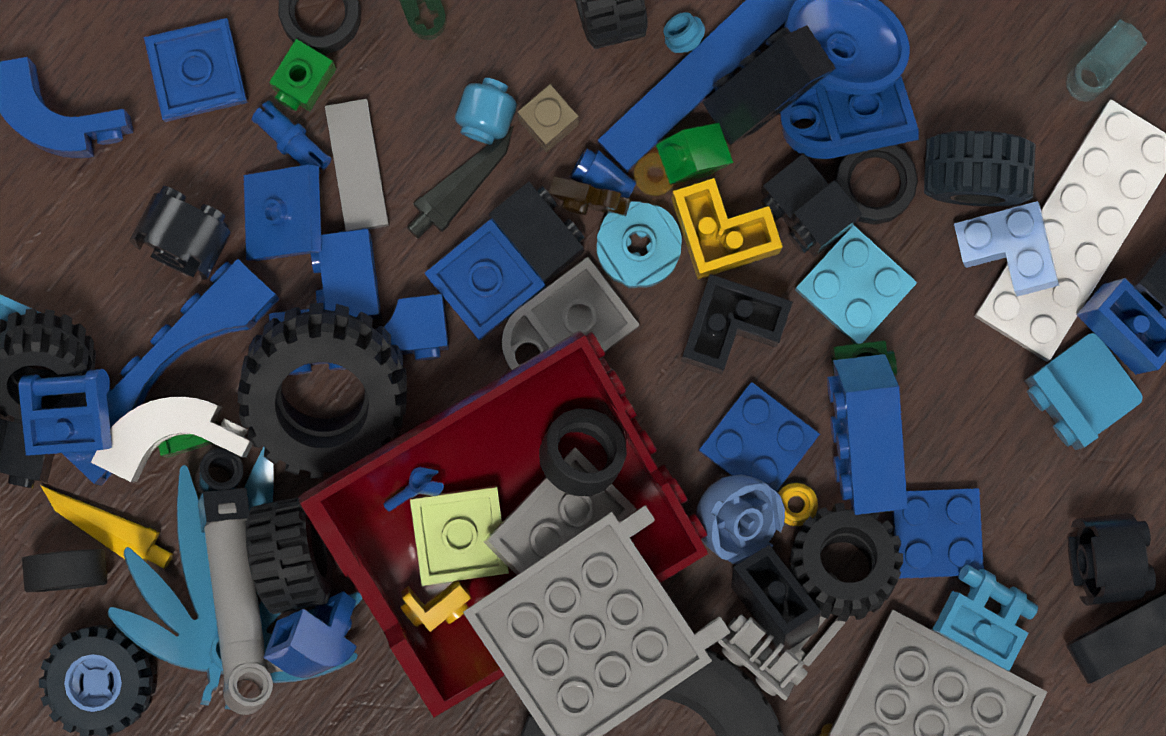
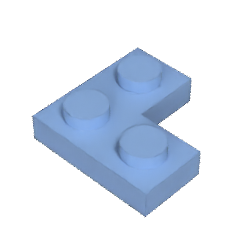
(1013, 235)

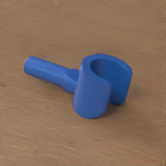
(419, 483)

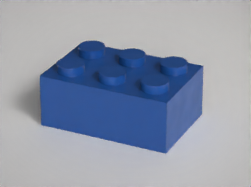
(868, 434)

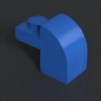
(313, 643)

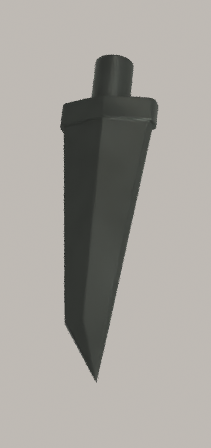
(449, 196)

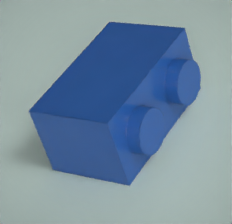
(348, 273)
(1127, 325)

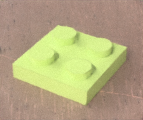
(453, 532)

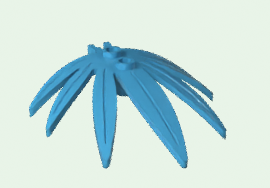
(198, 639)

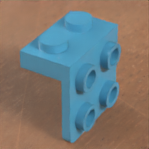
(1083, 391)

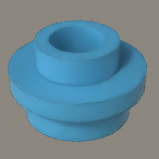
(683, 32)

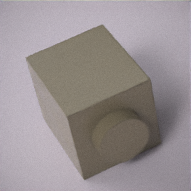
(548, 118)

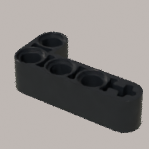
(1121, 639)

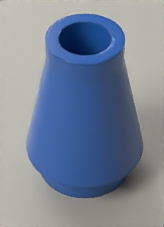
(601, 173)

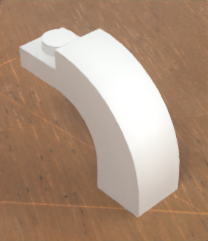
(152, 423)

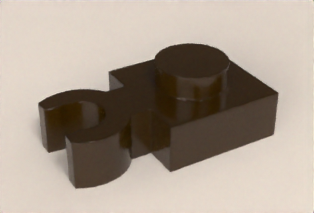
(580, 197)

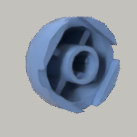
(739, 516)

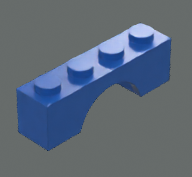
(415, 327)

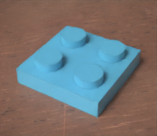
(855, 286)

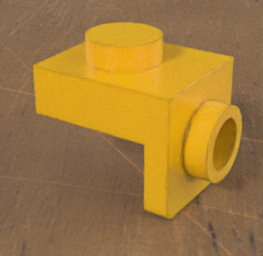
(445, 606)

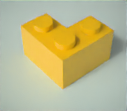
(721, 242)

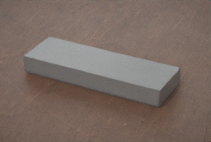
(356, 165)

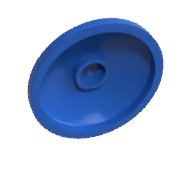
(859, 39)

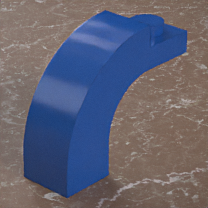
(56, 134)

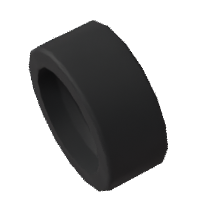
(322, 44)
(908, 186)
(595, 425)
(64, 570)

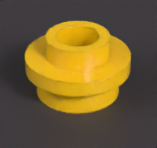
(809, 499)

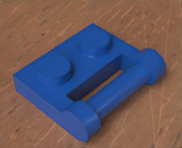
(65, 427)

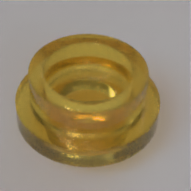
(643, 183)

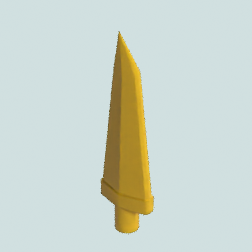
(110, 529)

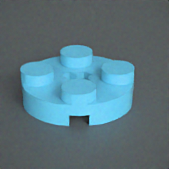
(663, 250)

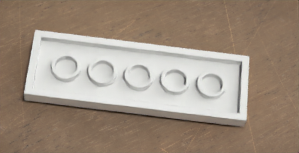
(1085, 227)

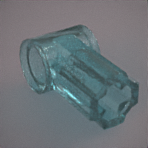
(1106, 60)

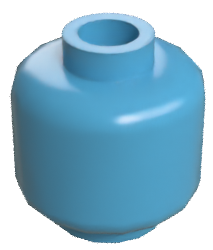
(485, 111)

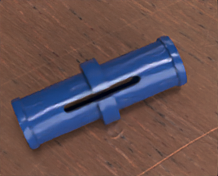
(290, 137)

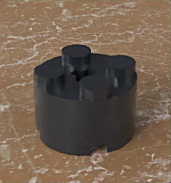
(182, 234)
(1111, 558)

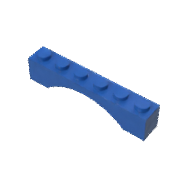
(228, 306)

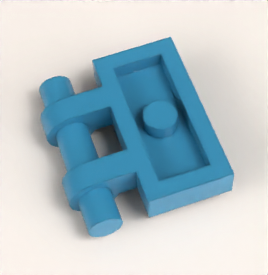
(981, 630)

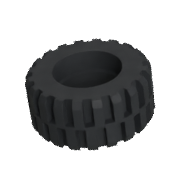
(330, 338)

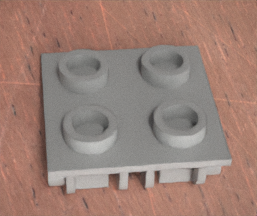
(773, 672)

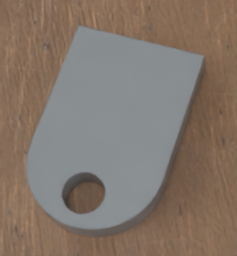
(570, 304)

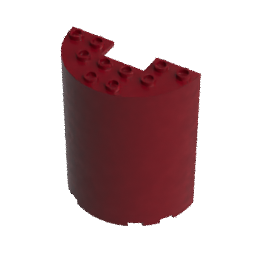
(478, 444)

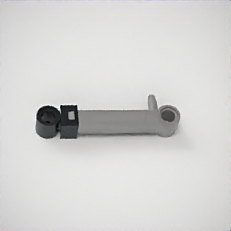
(239, 626)

